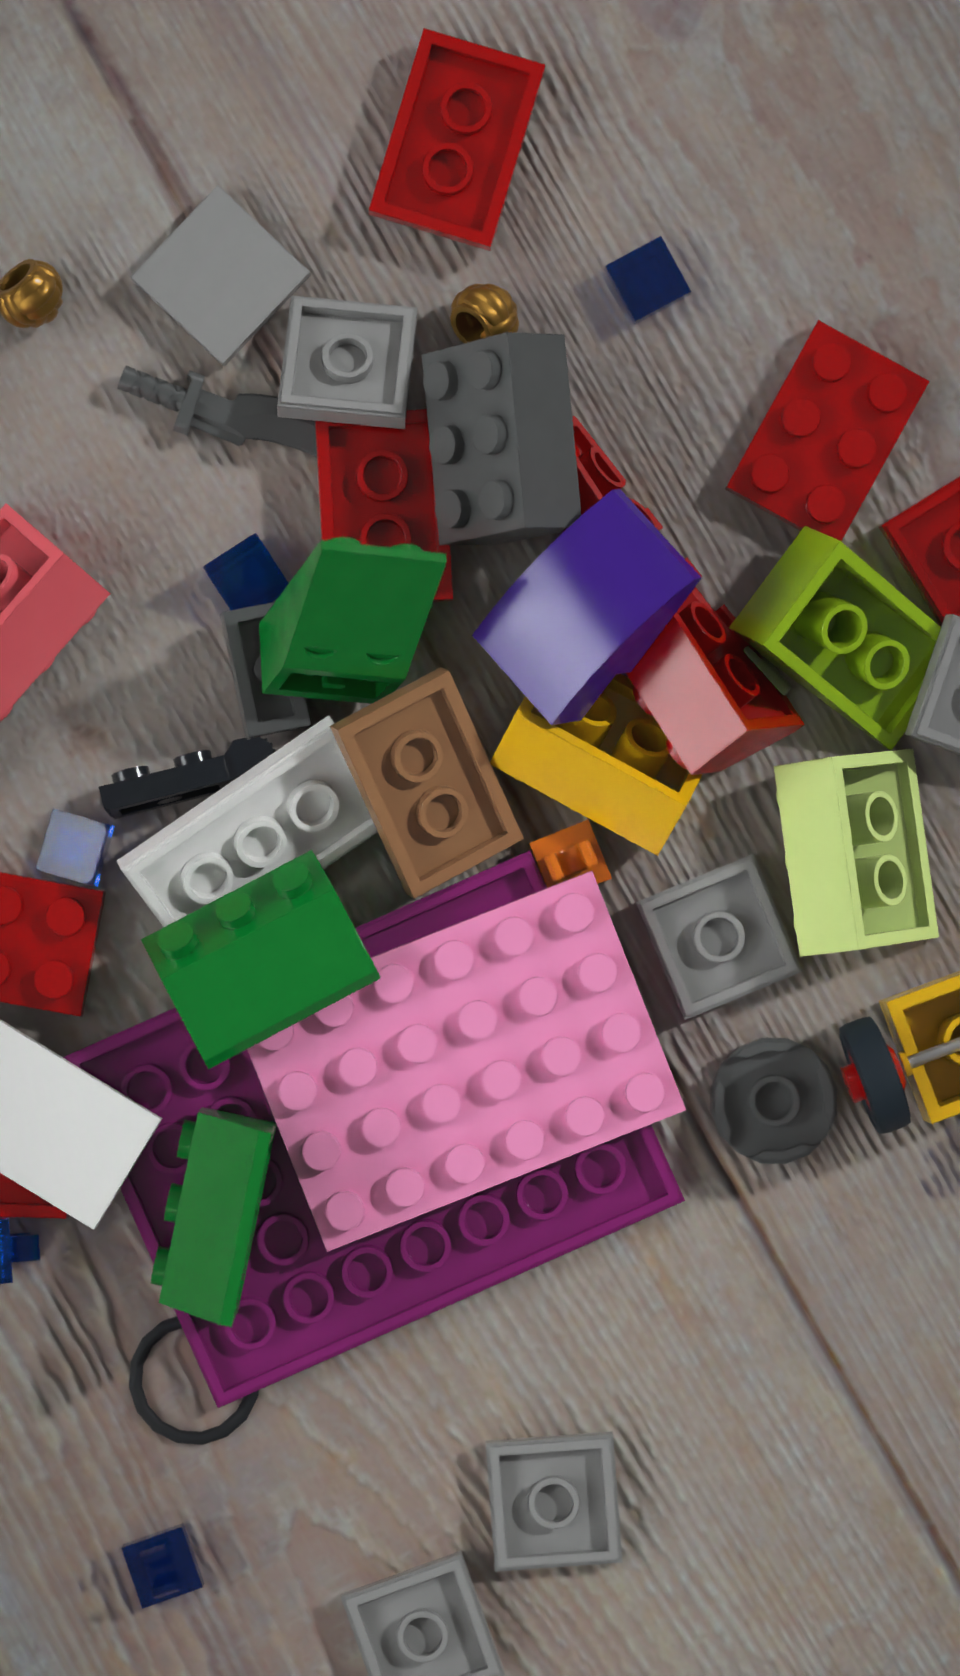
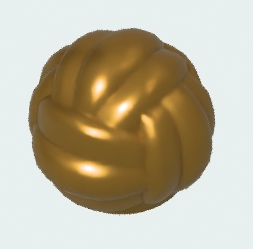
(30, 294)
(483, 312)

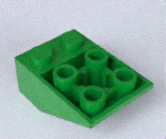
(349, 621)

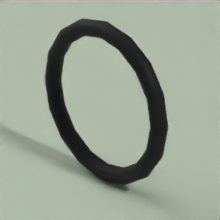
(149, 1415)

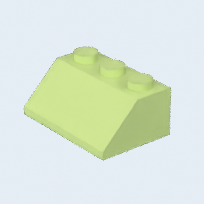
(856, 852)

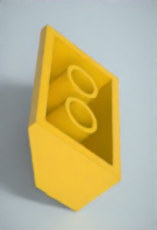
(603, 767)

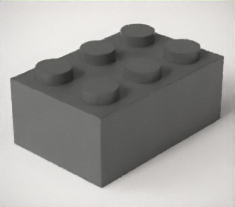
(501, 439)

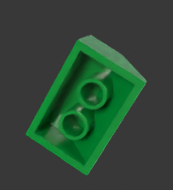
(260, 959)
(214, 1214)

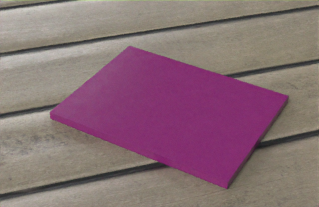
(317, 1303)

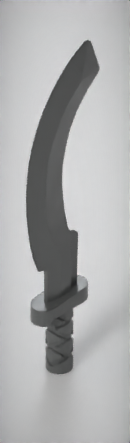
(231, 420)

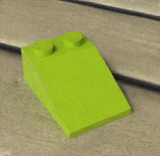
(842, 634)

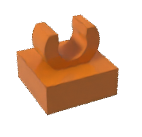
(570, 855)

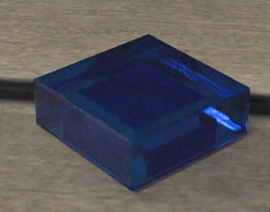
(647, 280)

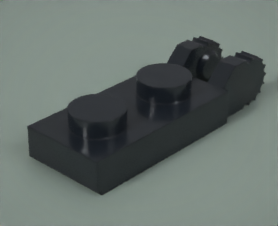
(192, 778)

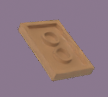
(427, 782)

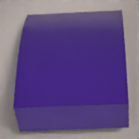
(587, 608)

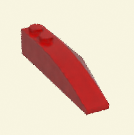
(695, 672)

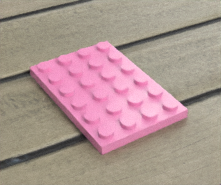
(467, 1063)

